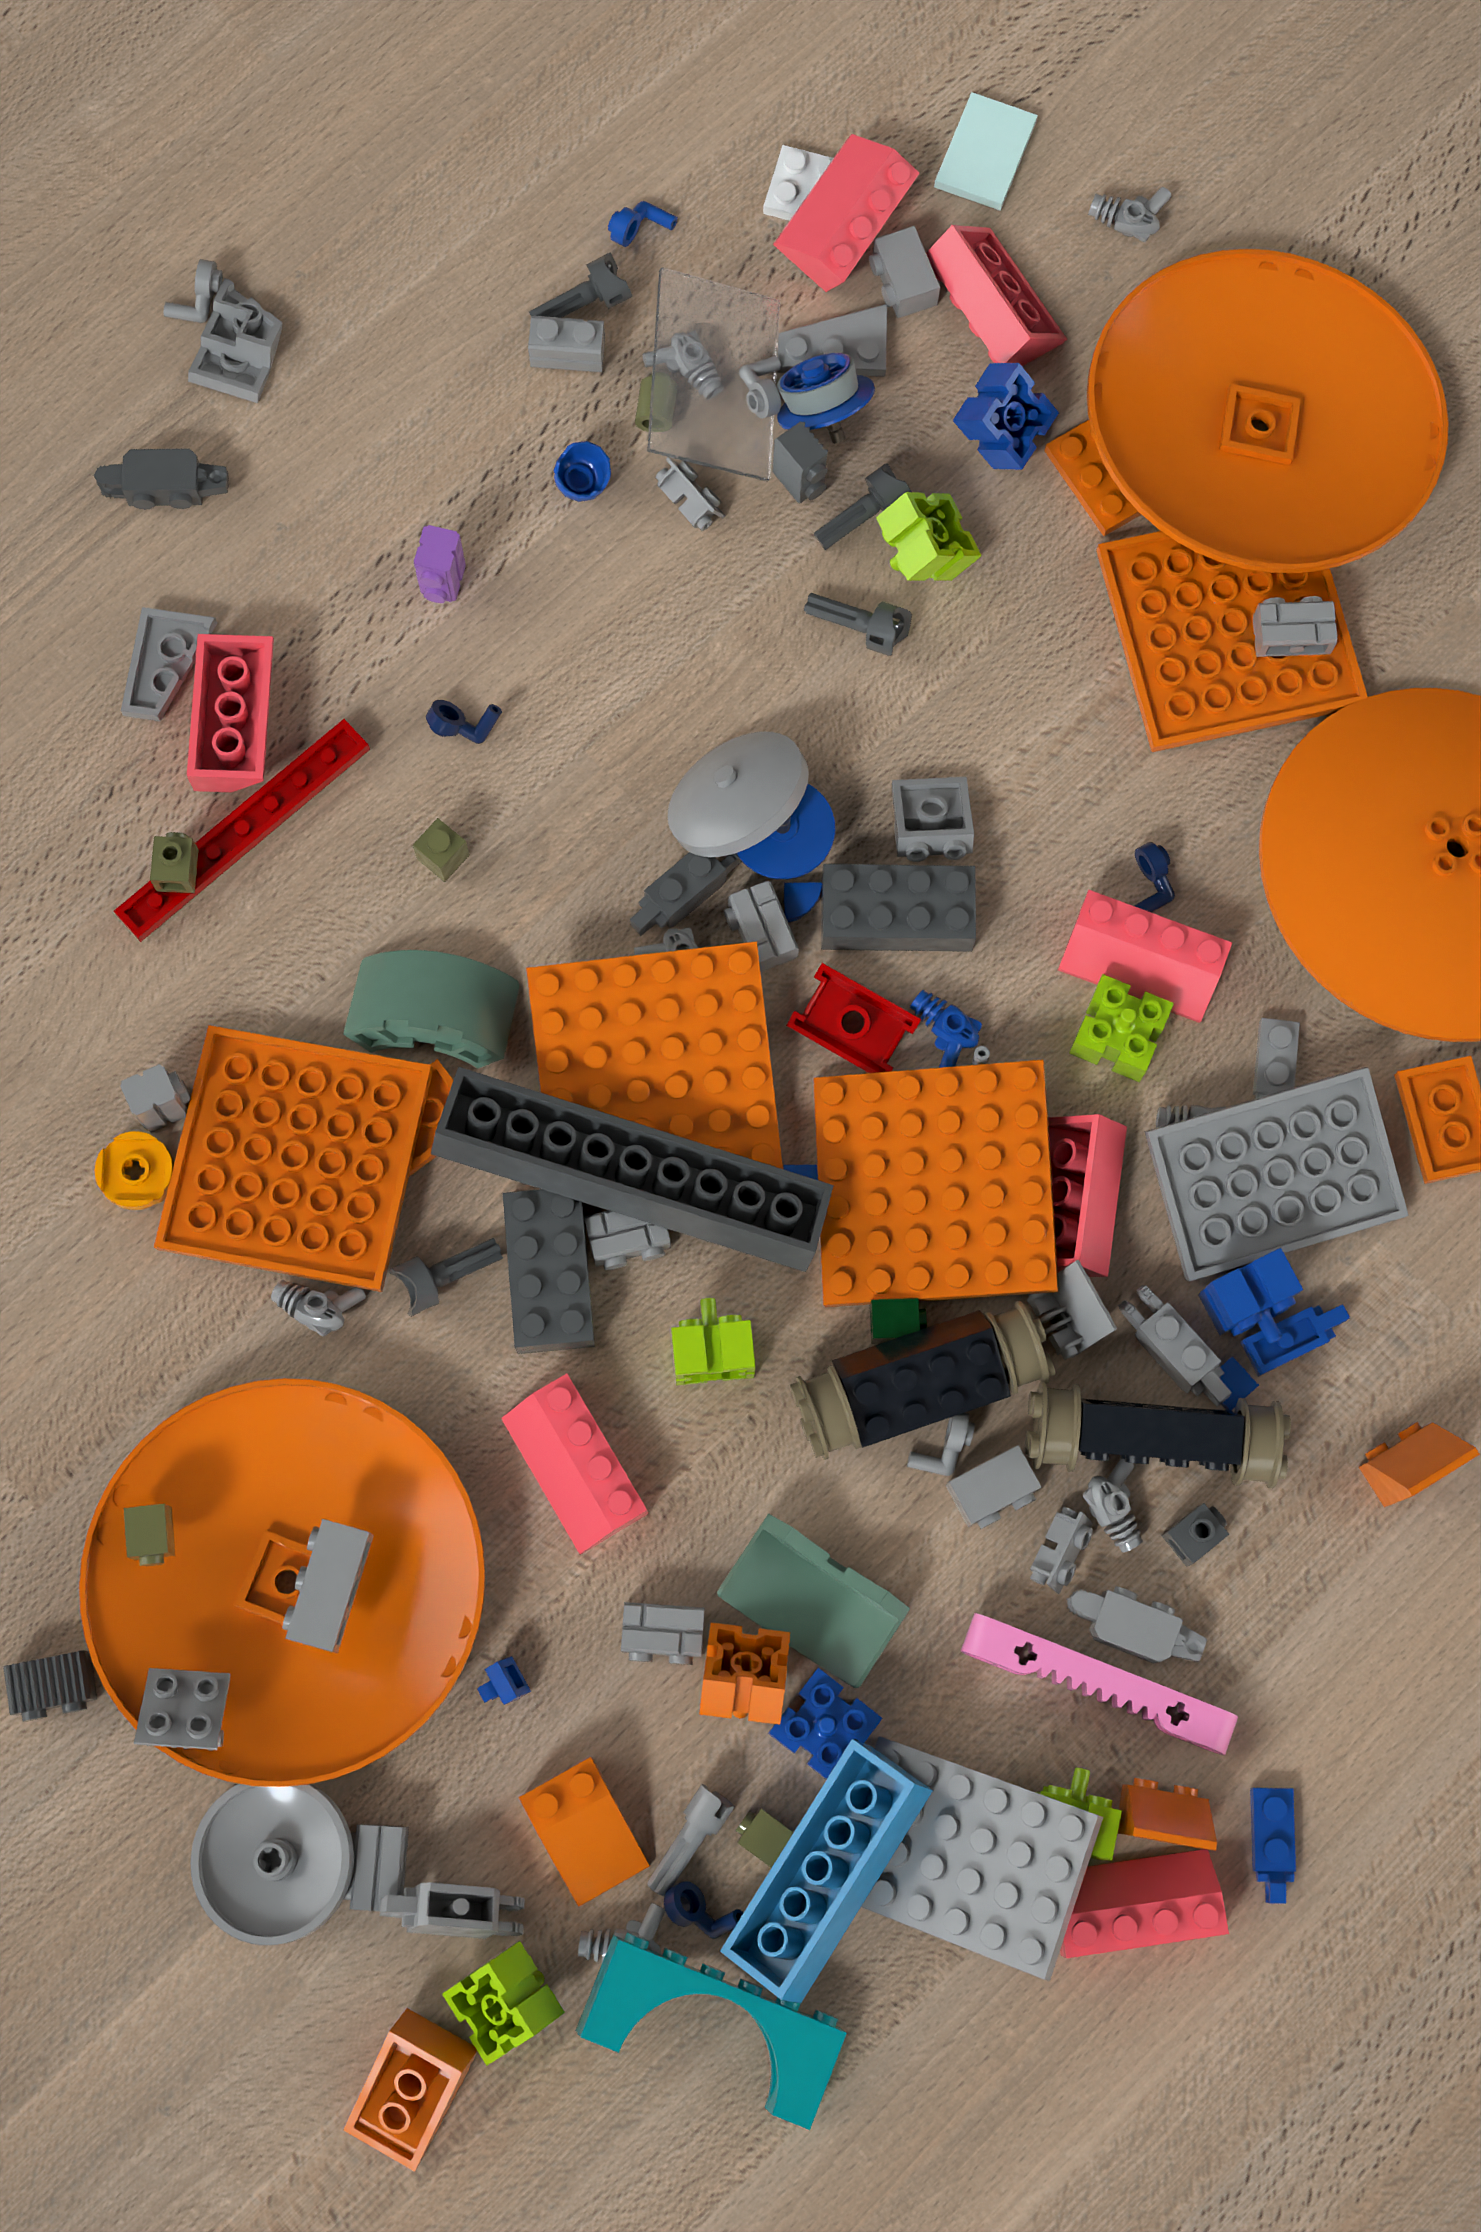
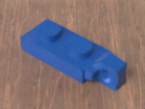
(1299, 1336)
(1273, 1840)

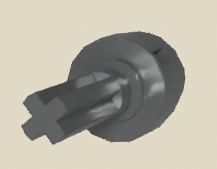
(602, 285)
(883, 491)
(880, 628)
(423, 1281)

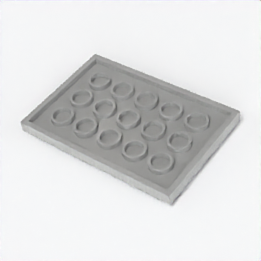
(1276, 1173)
(986, 1864)

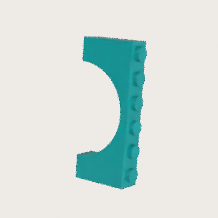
(640, 1979)

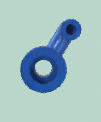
(626, 223)

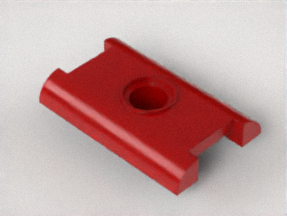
(824, 1018)

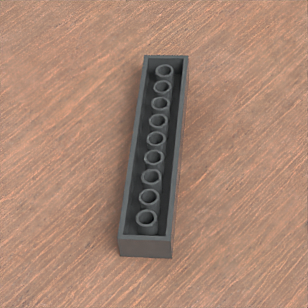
(632, 1169)

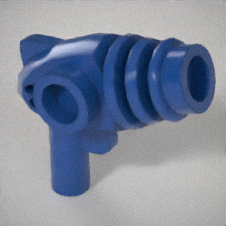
(951, 1026)

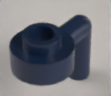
(449, 720)
(1154, 864)
(687, 1905)

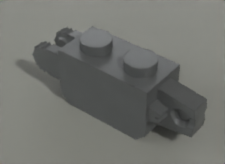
(161, 479)
(681, 890)

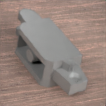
(1177, 1347)
(1136, 1628)
(453, 1910)

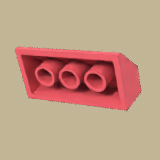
(845, 210)
(993, 295)
(229, 712)
(1145, 953)
(1085, 1188)
(574, 1464)
(1146, 1904)

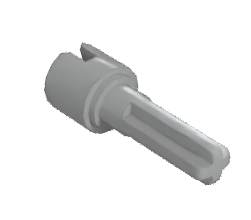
(704, 1817)

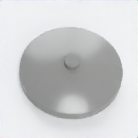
(738, 794)
(272, 1862)

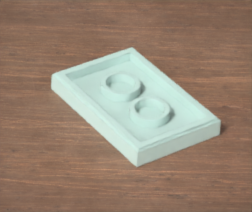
(985, 151)

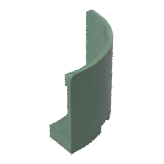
(435, 1001)
(827, 1608)

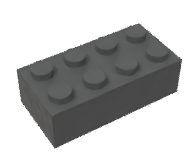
(898, 907)
(548, 1272)

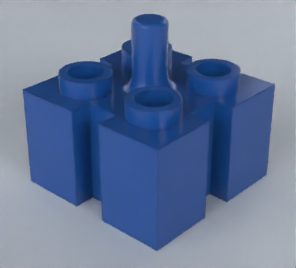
(1005, 416)
(1252, 1296)
(824, 1723)

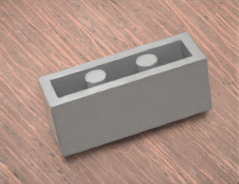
(327, 1585)

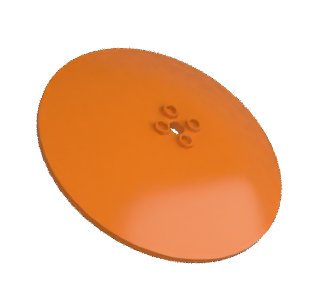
(1279, 342)
(1364, 861)
(245, 1490)

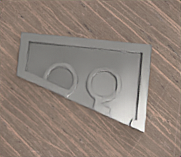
(856, 334)
(161, 660)

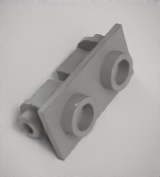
(681, 482)
(1058, 1564)

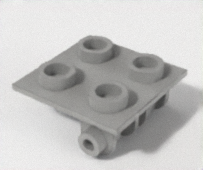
(1074, 1312)
(183, 1709)

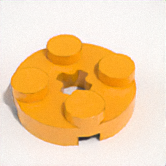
(119, 1155)

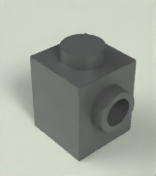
(1196, 1533)

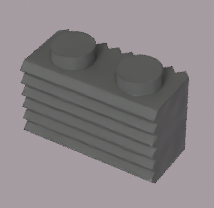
(800, 463)
(50, 1684)

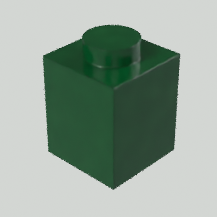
(895, 1318)

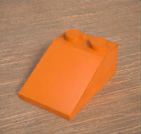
(1414, 1462)
(1166, 1816)
(584, 1831)
(410, 2088)

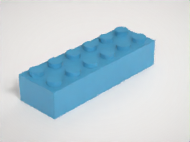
(826, 1871)

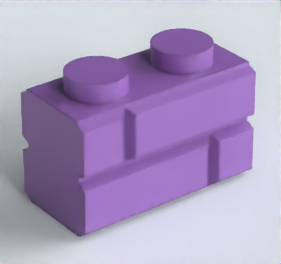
(439, 564)

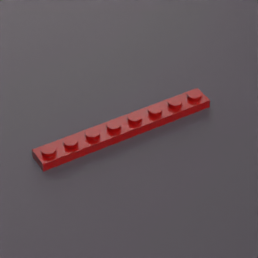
(250, 824)

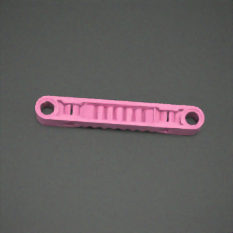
(1201, 1722)

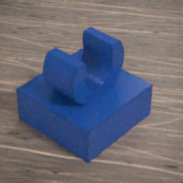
(505, 1682)

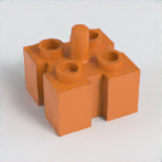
(745, 1674)

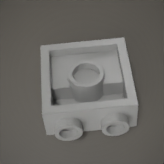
(932, 818)

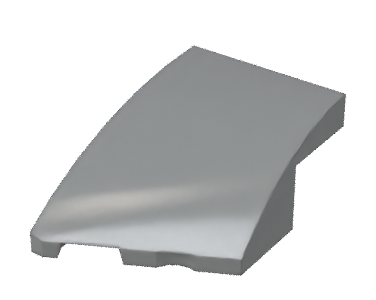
(236, 346)

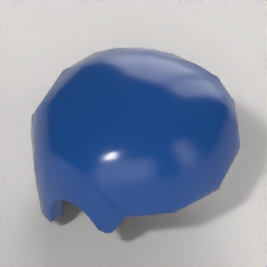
(582, 471)

